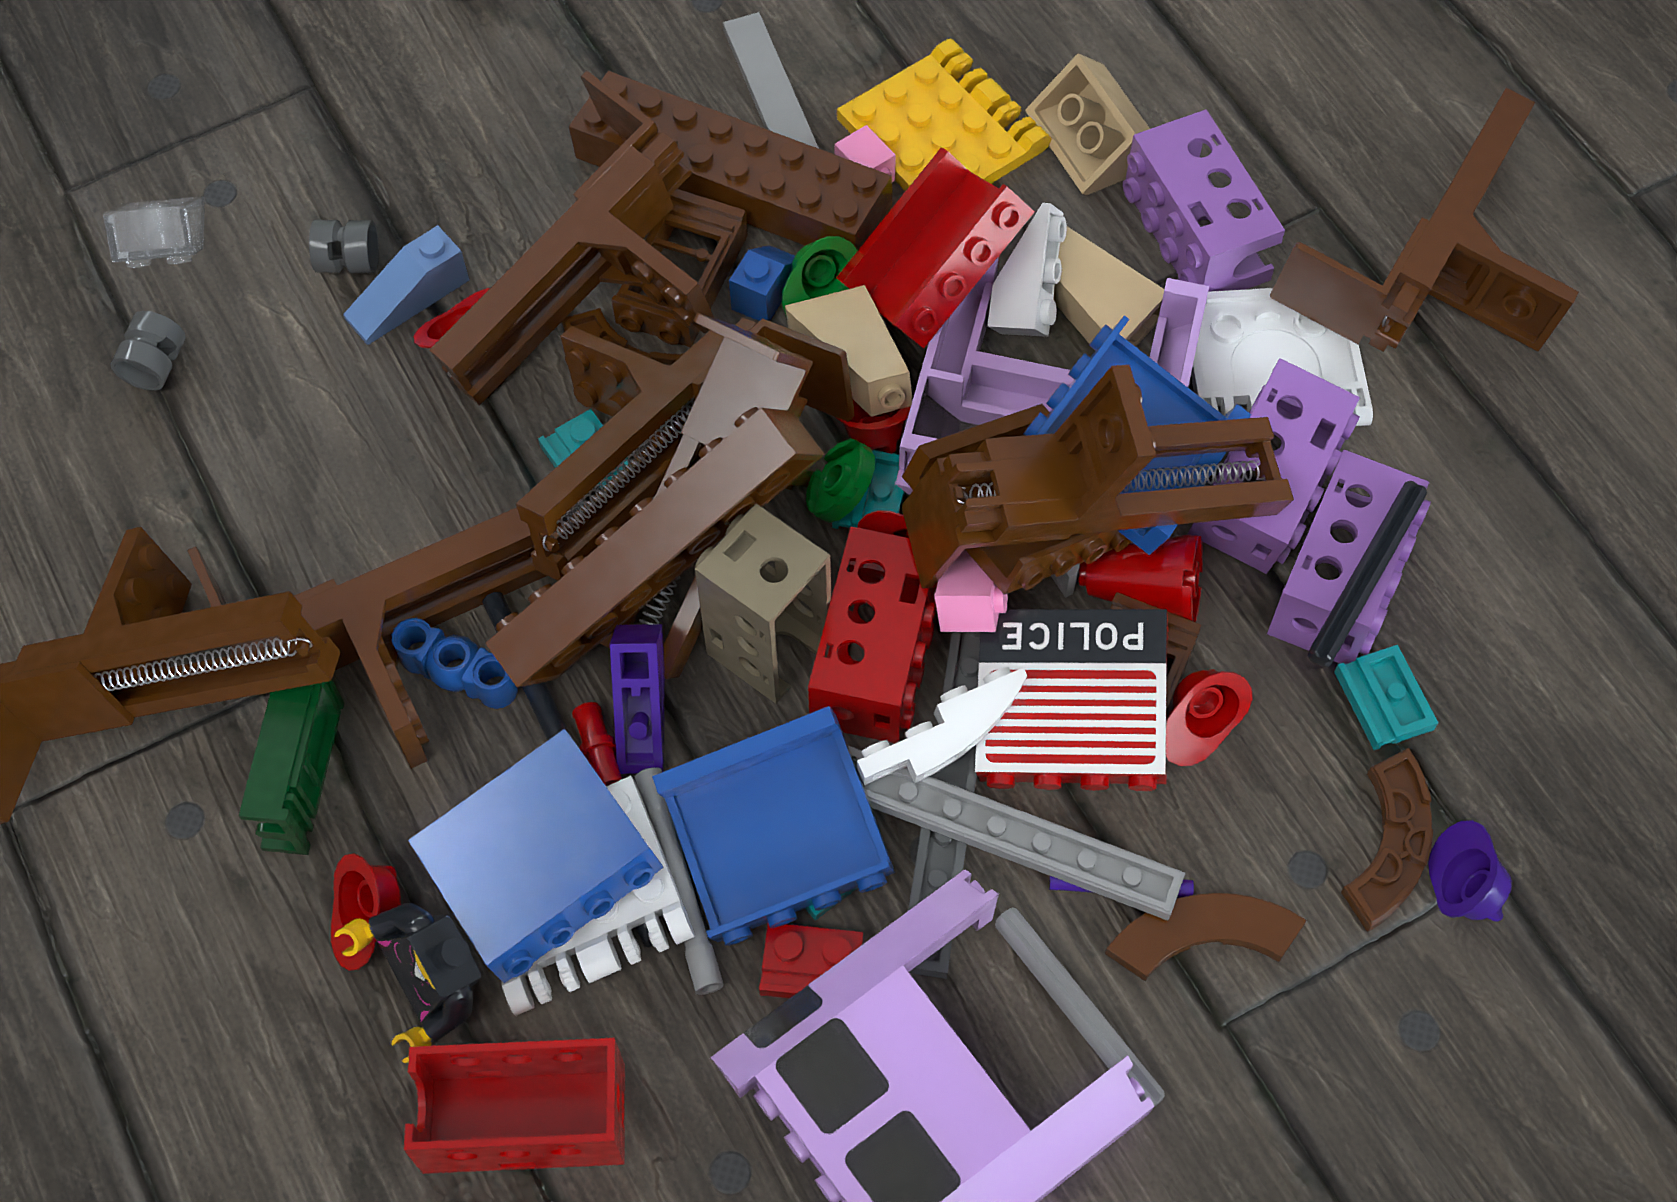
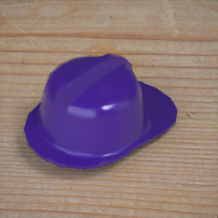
(1468, 873)

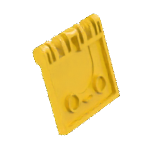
(930, 110)

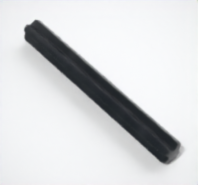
(1367, 574)

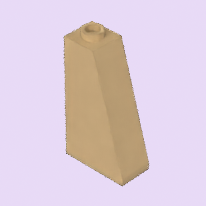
(1102, 289)
(853, 323)

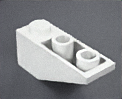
(1025, 286)

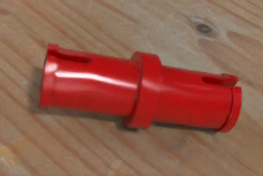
(596, 743)

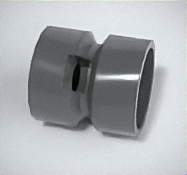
(358, 245)
(148, 350)

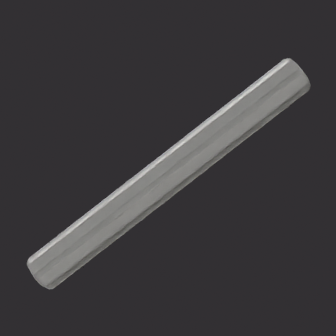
(1073, 1000)

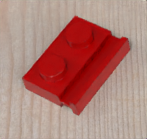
(800, 955)

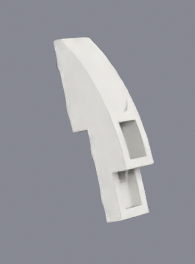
(962, 720)

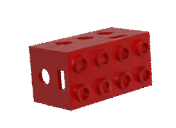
(878, 692)
(517, 1109)

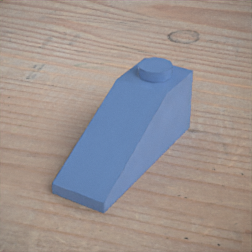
(408, 284)

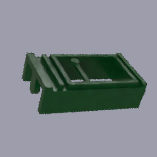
(291, 765)

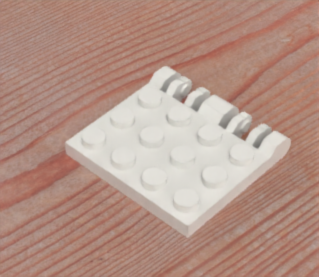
(1246, 336)
(593, 940)

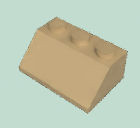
(1088, 123)

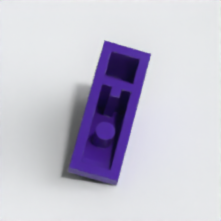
(638, 696)

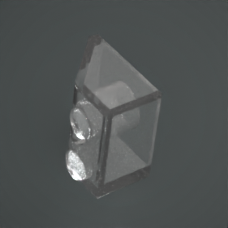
(156, 230)

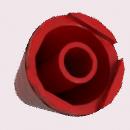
(1161, 579)

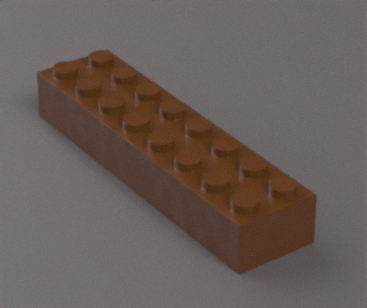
(774, 178)
(653, 546)

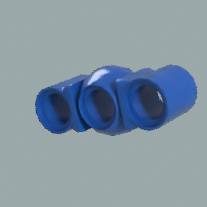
(440, 650)

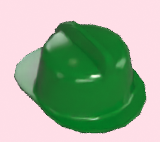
(816, 269)

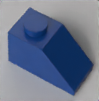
(759, 282)

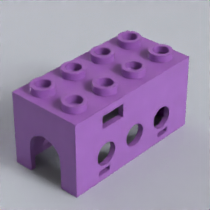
(1174, 194)
(1312, 424)
(1309, 597)

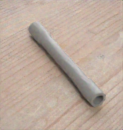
(698, 950)

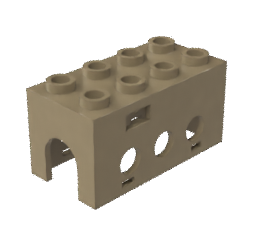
(751, 602)

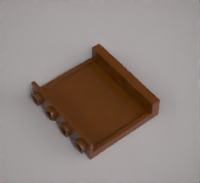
(1020, 563)

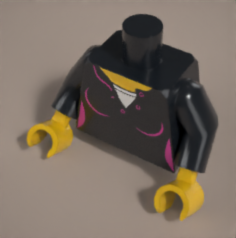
(428, 963)

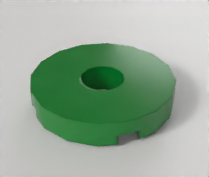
(841, 482)

